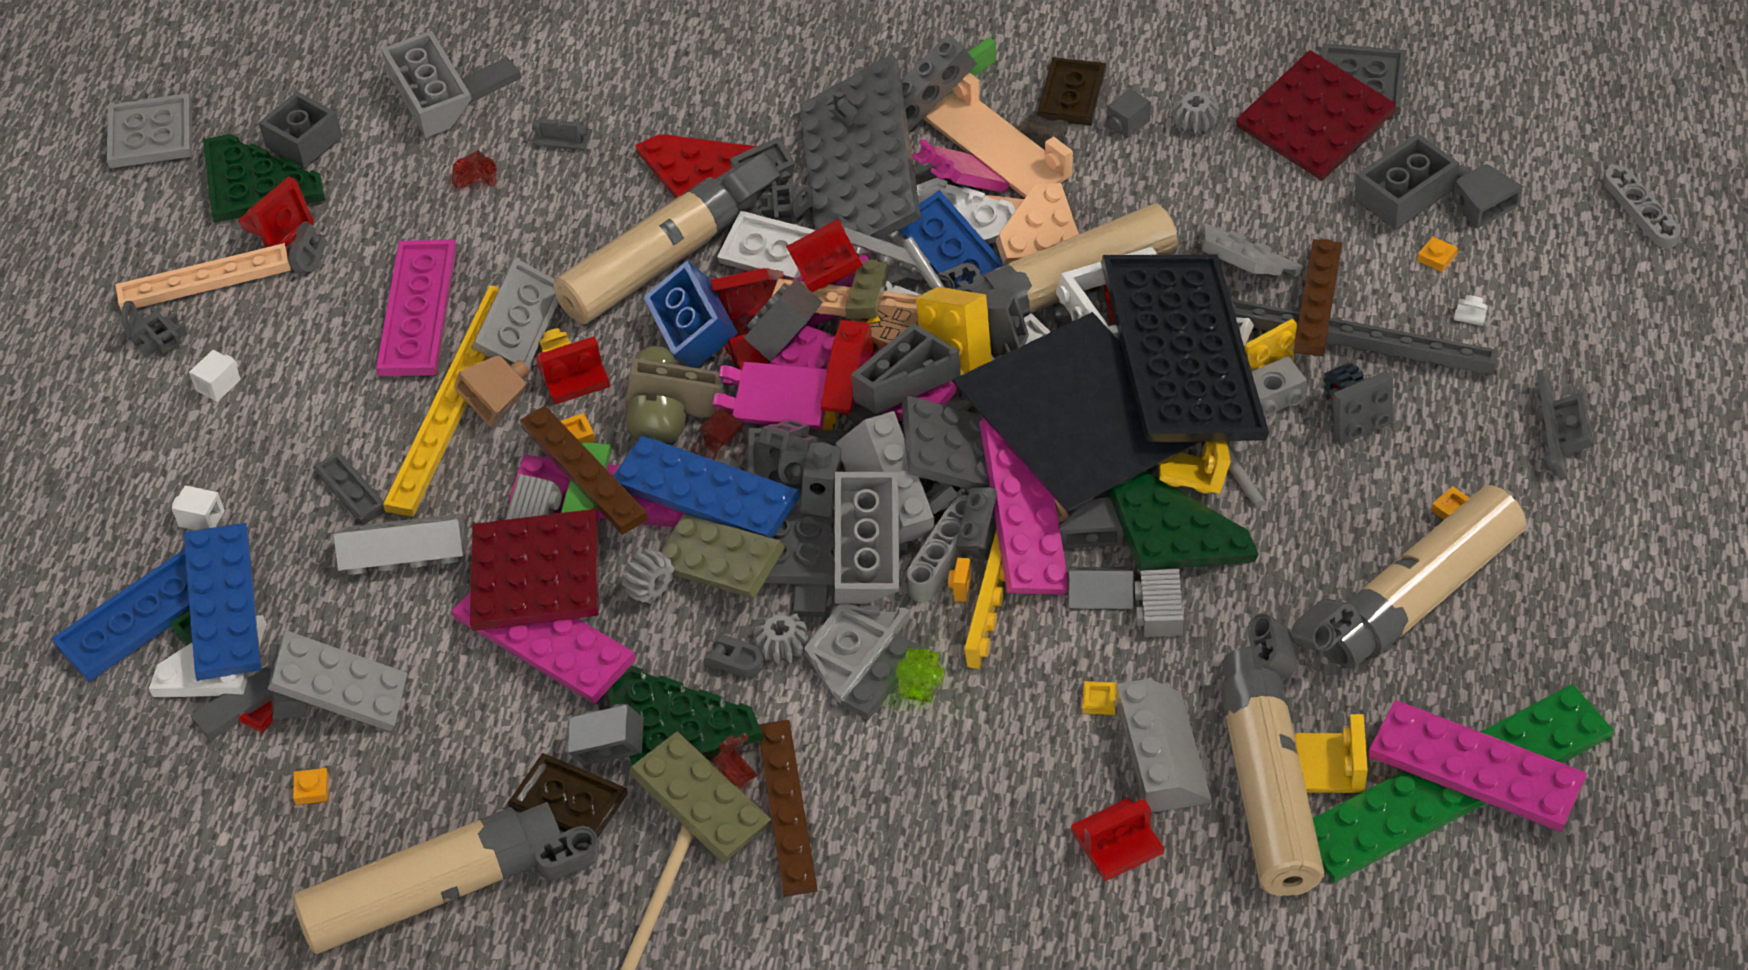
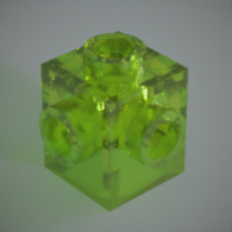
(919, 674)

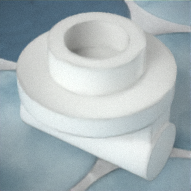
(1471, 310)

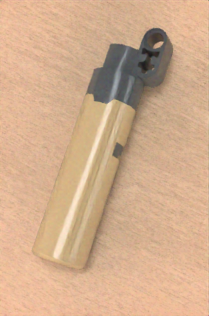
(661, 240)
(1039, 273)
(1414, 582)
(1269, 761)
(439, 872)

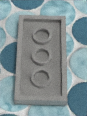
(517, 315)
(337, 681)

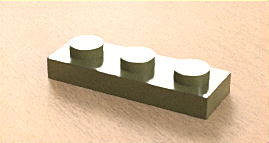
(867, 290)

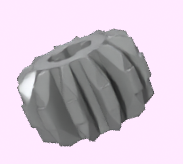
(1195, 111)
(647, 576)
(781, 636)

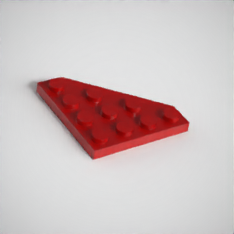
(687, 161)

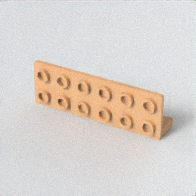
(997, 142)

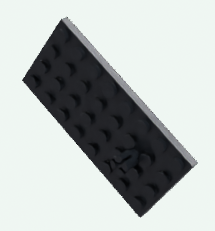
(1183, 348)

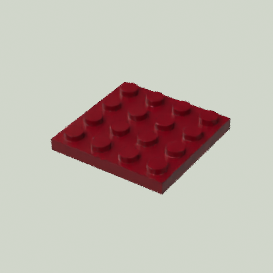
(1316, 115)
(534, 570)

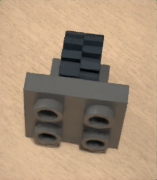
(1358, 402)

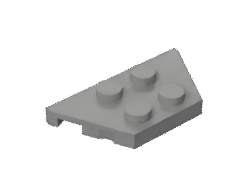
(1251, 257)
(850, 643)

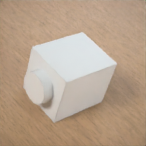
(215, 375)
(197, 508)

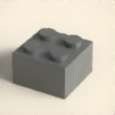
(300, 129)
(781, 318)

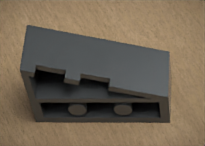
(904, 367)

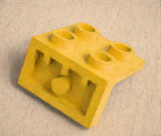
(1272, 345)
(1202, 473)
(1334, 759)

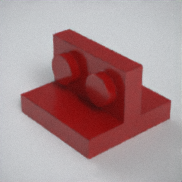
(278, 214)
(824, 256)
(746, 291)
(573, 370)
(1118, 837)

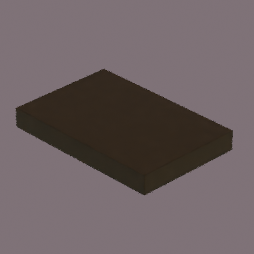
(1072, 91)
(572, 794)

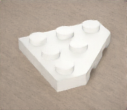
(982, 213)
(177, 676)

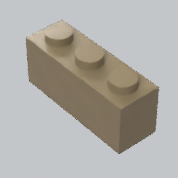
(685, 384)

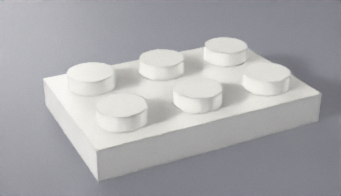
(761, 243)

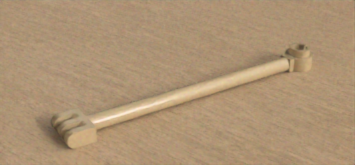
(657, 900)

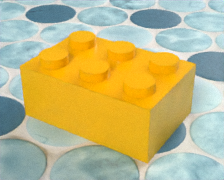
(958, 320)

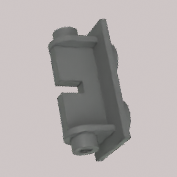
(568, 135)

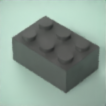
(1406, 181)

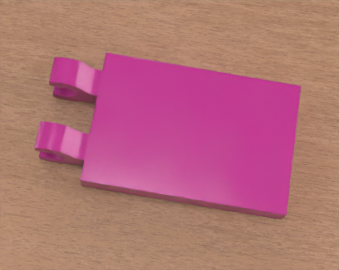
(959, 167)
(773, 394)

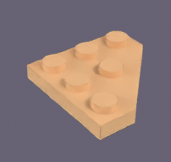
(1037, 223)

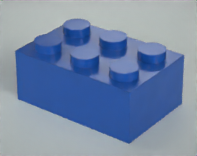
(690, 315)

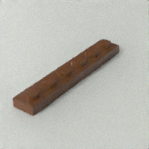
(1318, 298)
(584, 470)
(787, 809)

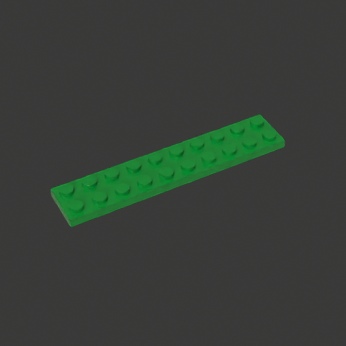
(1412, 806)

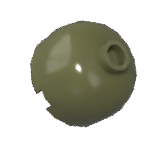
(656, 419)

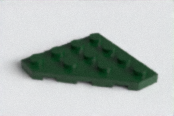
(246, 173)
(1175, 530)
(671, 708)

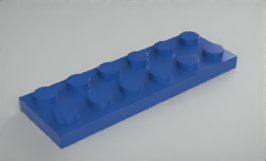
(705, 488)
(222, 602)
(126, 619)

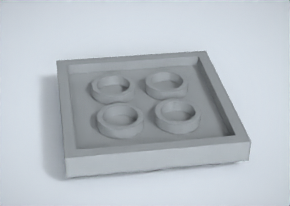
(149, 130)

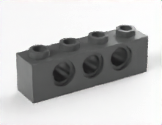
(934, 78)

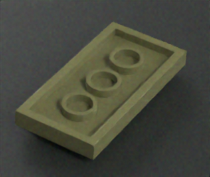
(721, 555)
(700, 797)

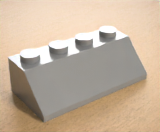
(426, 82)
(881, 447)
(866, 536)
(400, 542)
(1161, 745)

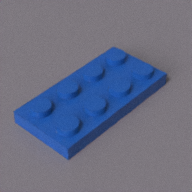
(949, 238)

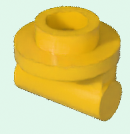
(553, 339)

